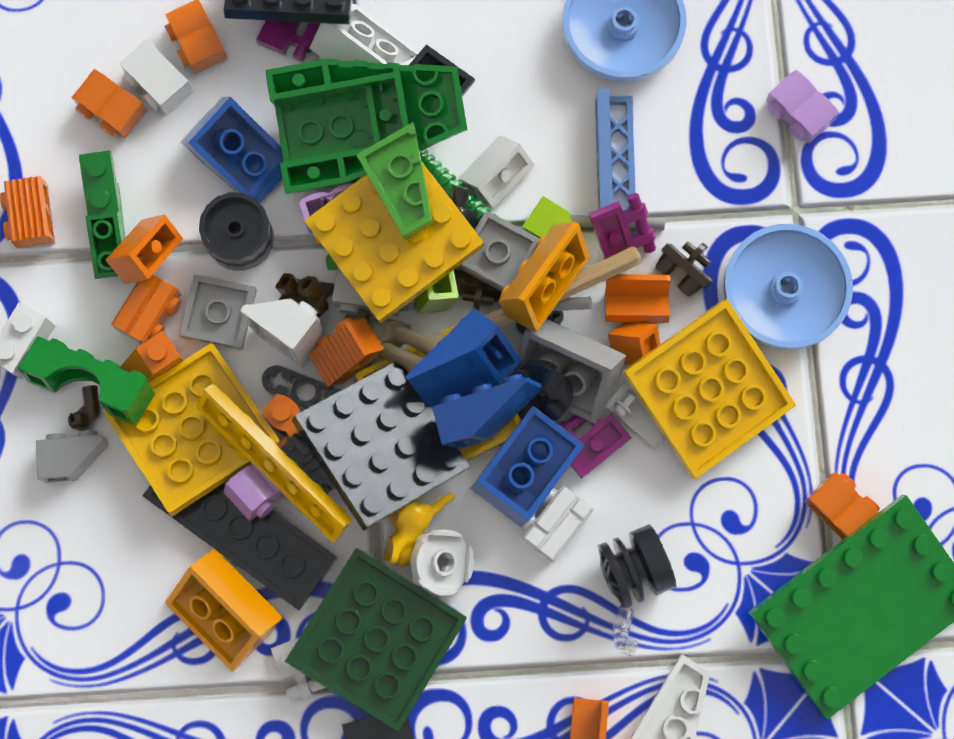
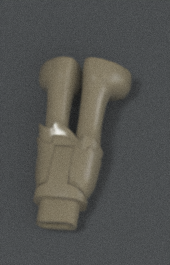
(396, 334)

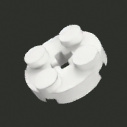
(424, 561)

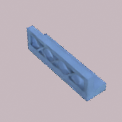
(605, 150)

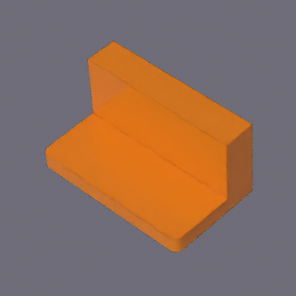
(637, 298)
(589, 719)

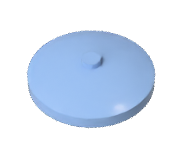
(624, 36)
(789, 286)

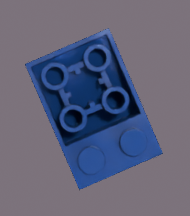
(465, 358)
(483, 413)

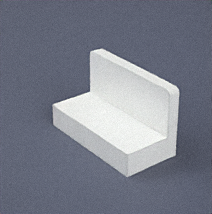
(497, 170)

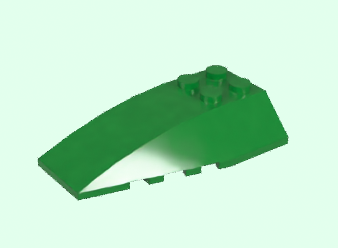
(342, 107)

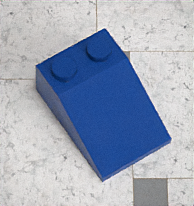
(236, 149)
(527, 466)

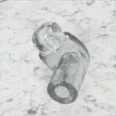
(621, 629)

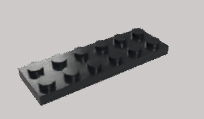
(263, 547)

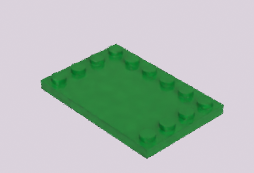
(861, 607)

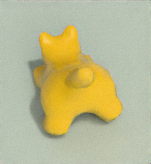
(408, 525)

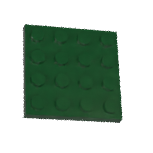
(376, 640)

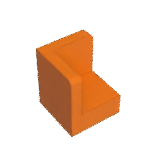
(634, 340)

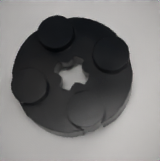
(558, 389)

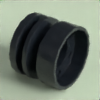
(636, 566)

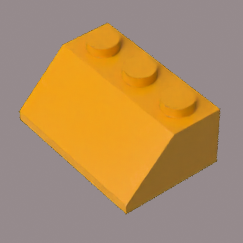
(545, 276)
(223, 609)

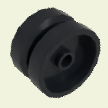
(240, 214)

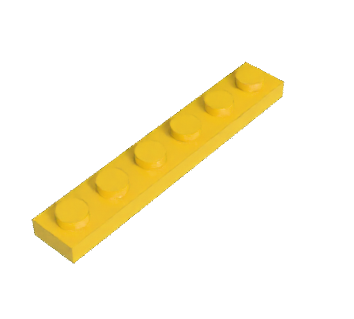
(273, 463)

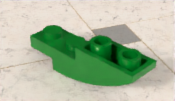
(103, 208)

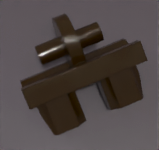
(695, 276)
(306, 290)
(475, 290)

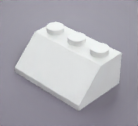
(361, 41)
(286, 327)

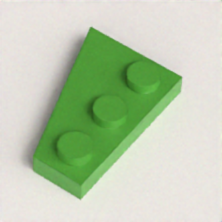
(399, 179)

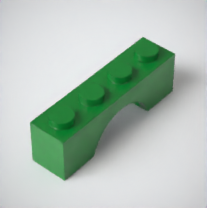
(55, 365)

